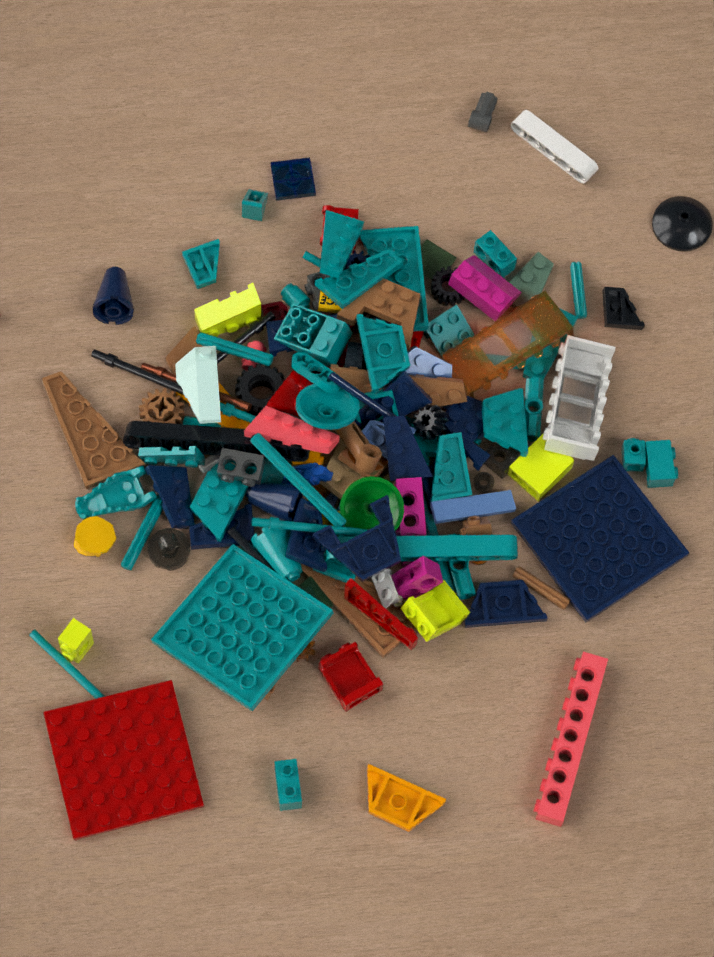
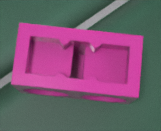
(417, 578)

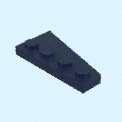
(407, 396)

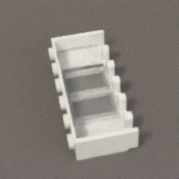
(578, 398)

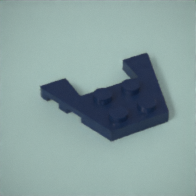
(468, 420)
(371, 550)

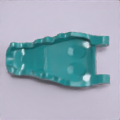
(117, 494)

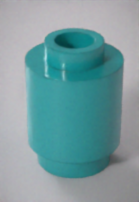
(293, 294)

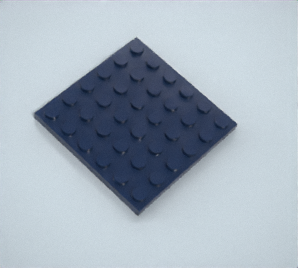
(599, 538)

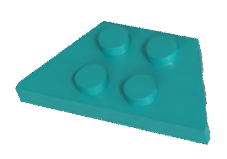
(383, 350)
(506, 421)
(218, 502)

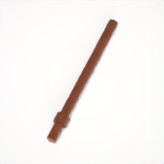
(223, 397)

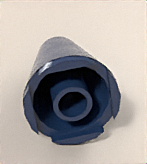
(113, 298)
(275, 499)

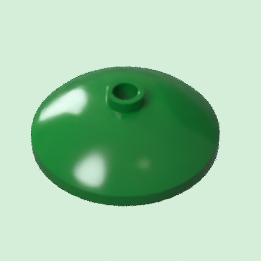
(364, 492)

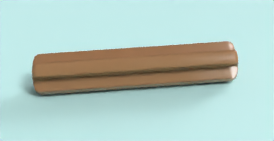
(541, 588)

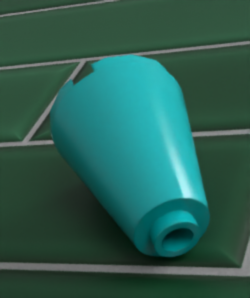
(273, 548)

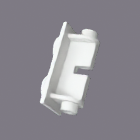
(386, 589)

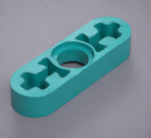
(305, 364)

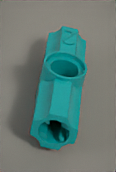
(533, 398)
(462, 579)

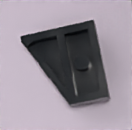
(619, 310)

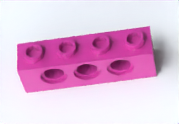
(413, 488)

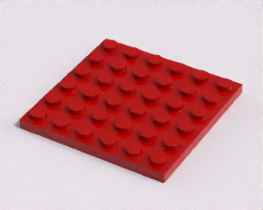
(123, 760)

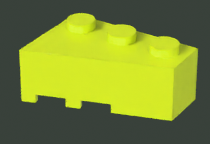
(230, 314)

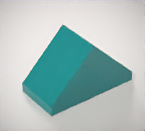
(254, 205)

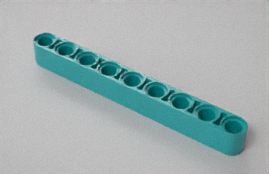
(452, 548)

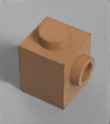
(476, 526)

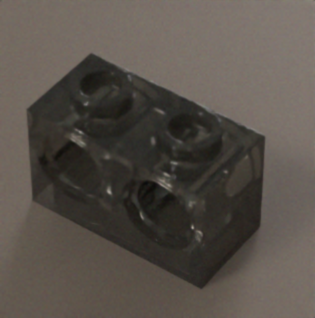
(509, 456)

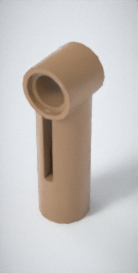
(364, 452)

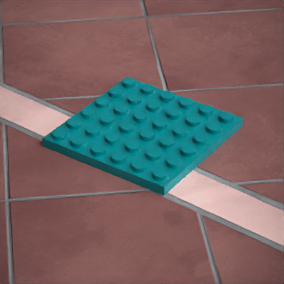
(242, 627)

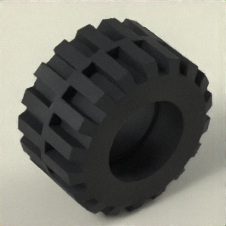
(254, 378)

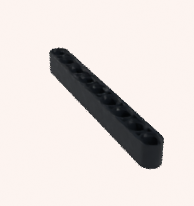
(206, 438)

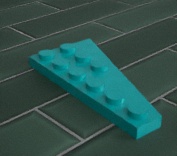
(406, 245)

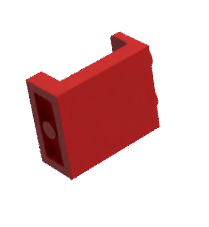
(349, 676)

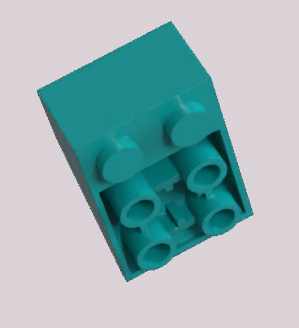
(314, 334)

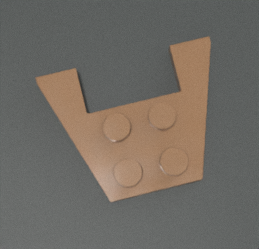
(387, 302)

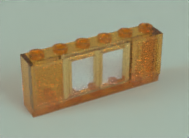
(508, 343)

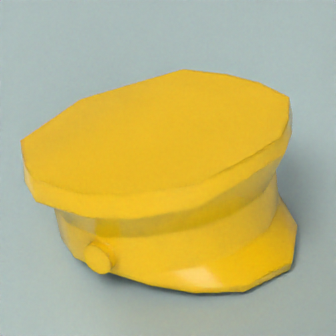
(94, 536)

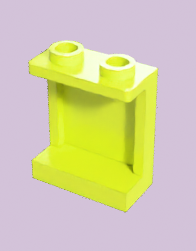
(435, 611)

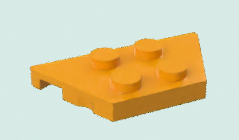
(399, 800)

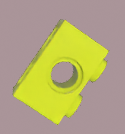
(75, 641)

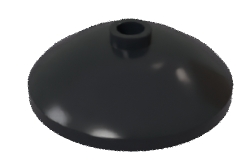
(678, 232)

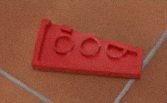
(380, 615)

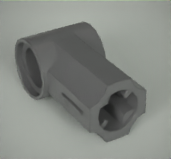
(482, 115)

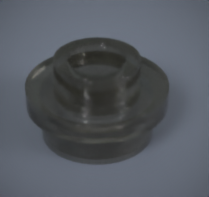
(483, 476)

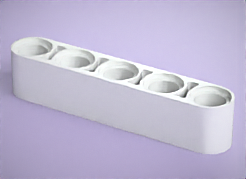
(554, 146)

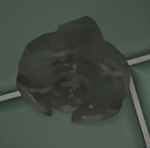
(169, 549)

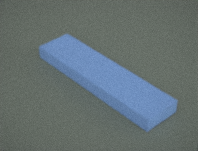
(475, 505)

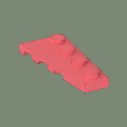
(291, 431)

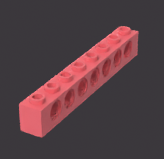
(555, 812)

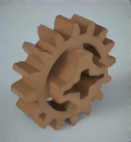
(154, 404)

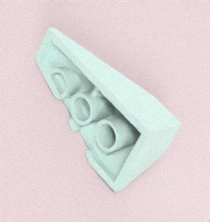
(199, 381)

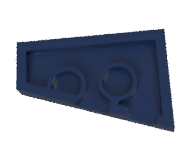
(403, 452)
(174, 492)

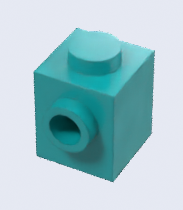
(633, 455)

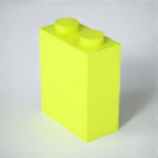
(540, 469)

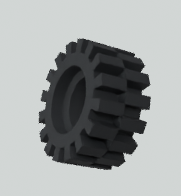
(439, 292)

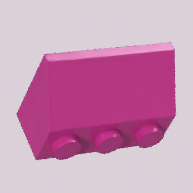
(483, 287)

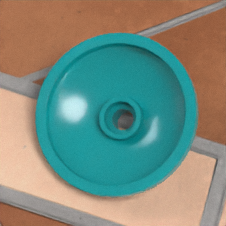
(326, 409)

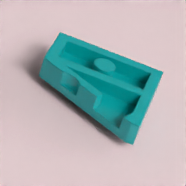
(203, 263)

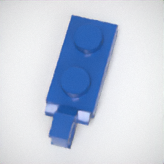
(312, 473)

